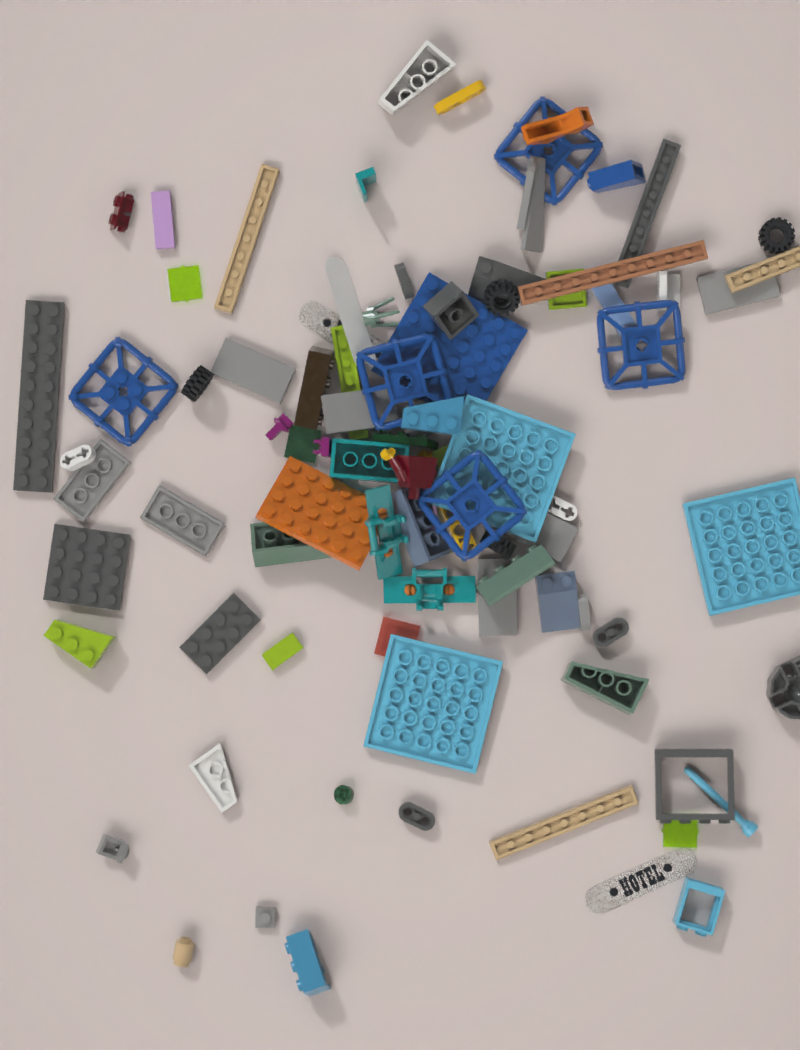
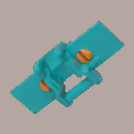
(389, 530)
(429, 596)

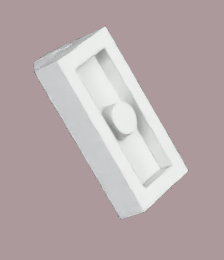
(668, 288)

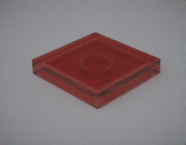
(396, 627)

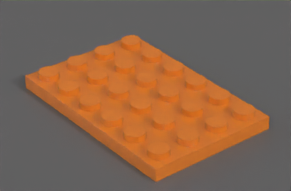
(319, 512)

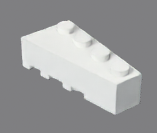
(419, 74)

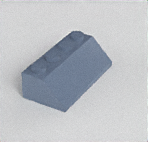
(422, 544)

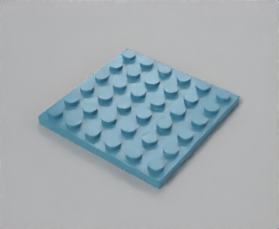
(521, 449)
(747, 545)
(433, 703)

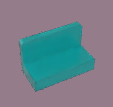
(365, 178)

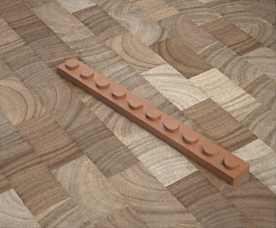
(612, 273)

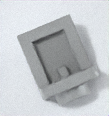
(113, 848)

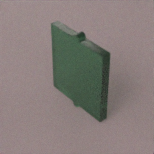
(301, 443)

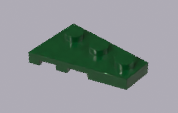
(403, 438)

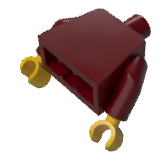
(412, 471)

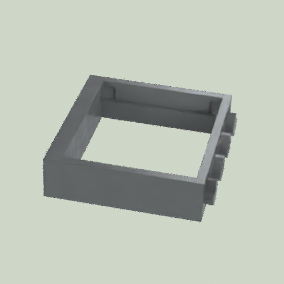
(685, 818)

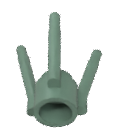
(371, 317)

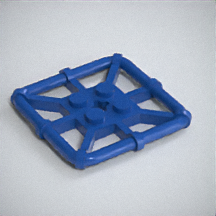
(561, 150)
(648, 334)
(393, 374)
(120, 379)
(484, 505)

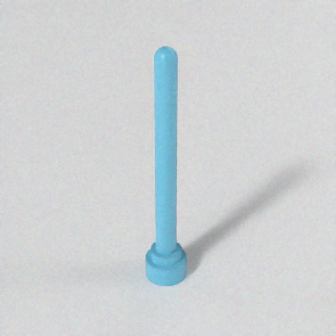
(747, 827)

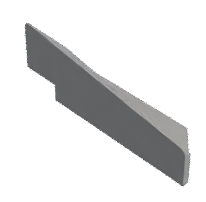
(532, 206)

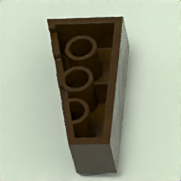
(313, 386)

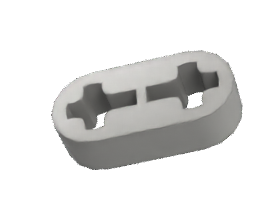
(584, 615)

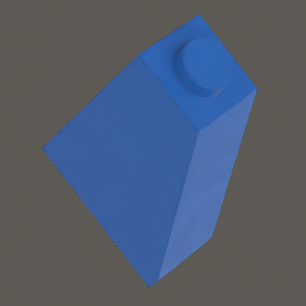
(616, 177)

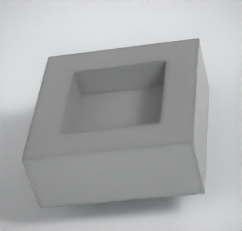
(265, 917)

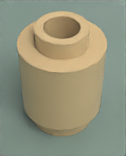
(183, 952)

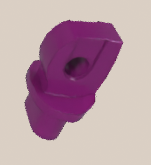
(282, 423)

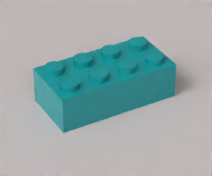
(363, 460)

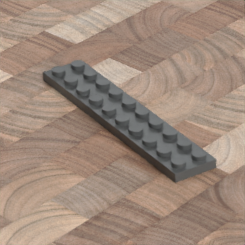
(39, 396)

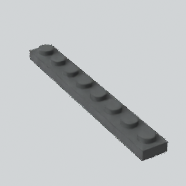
(649, 203)

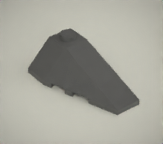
(491, 270)

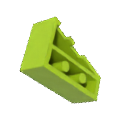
(80, 642)

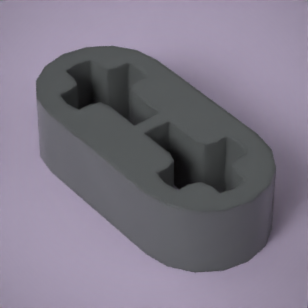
(404, 281)

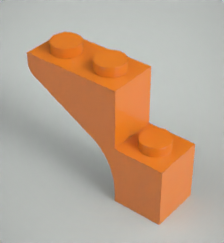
(550, 129)

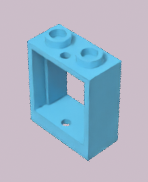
(704, 887)

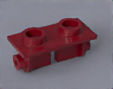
(121, 204)

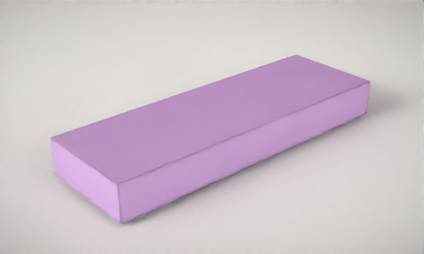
(163, 220)

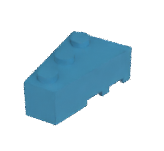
(306, 963)

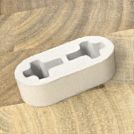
(77, 456)
(562, 504)

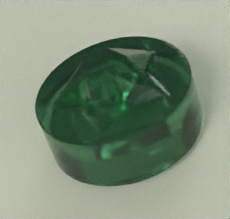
(343, 794)

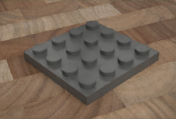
(87, 567)

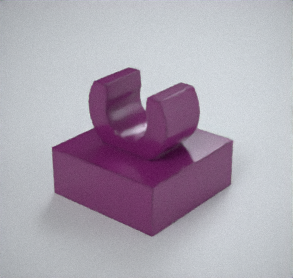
(326, 447)

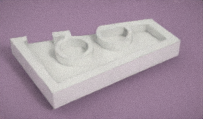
(215, 777)

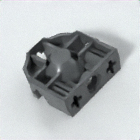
(788, 686)

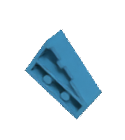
(434, 417)

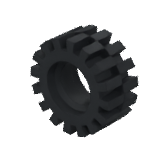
(779, 224)
(501, 307)
(197, 383)
(502, 547)

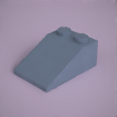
(557, 601)

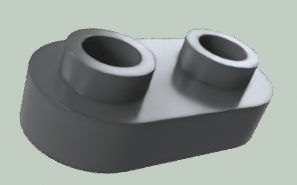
(610, 632)
(416, 816)

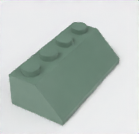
(276, 547)
(514, 575)

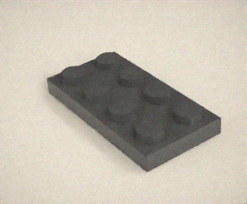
(220, 633)

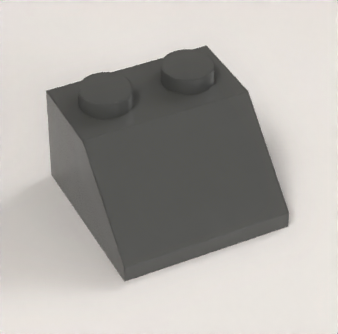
(451, 310)

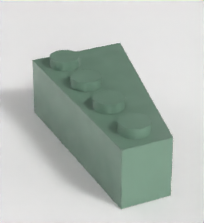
(610, 687)

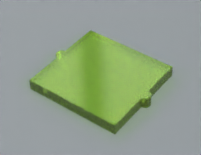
(185, 283)
(680, 834)

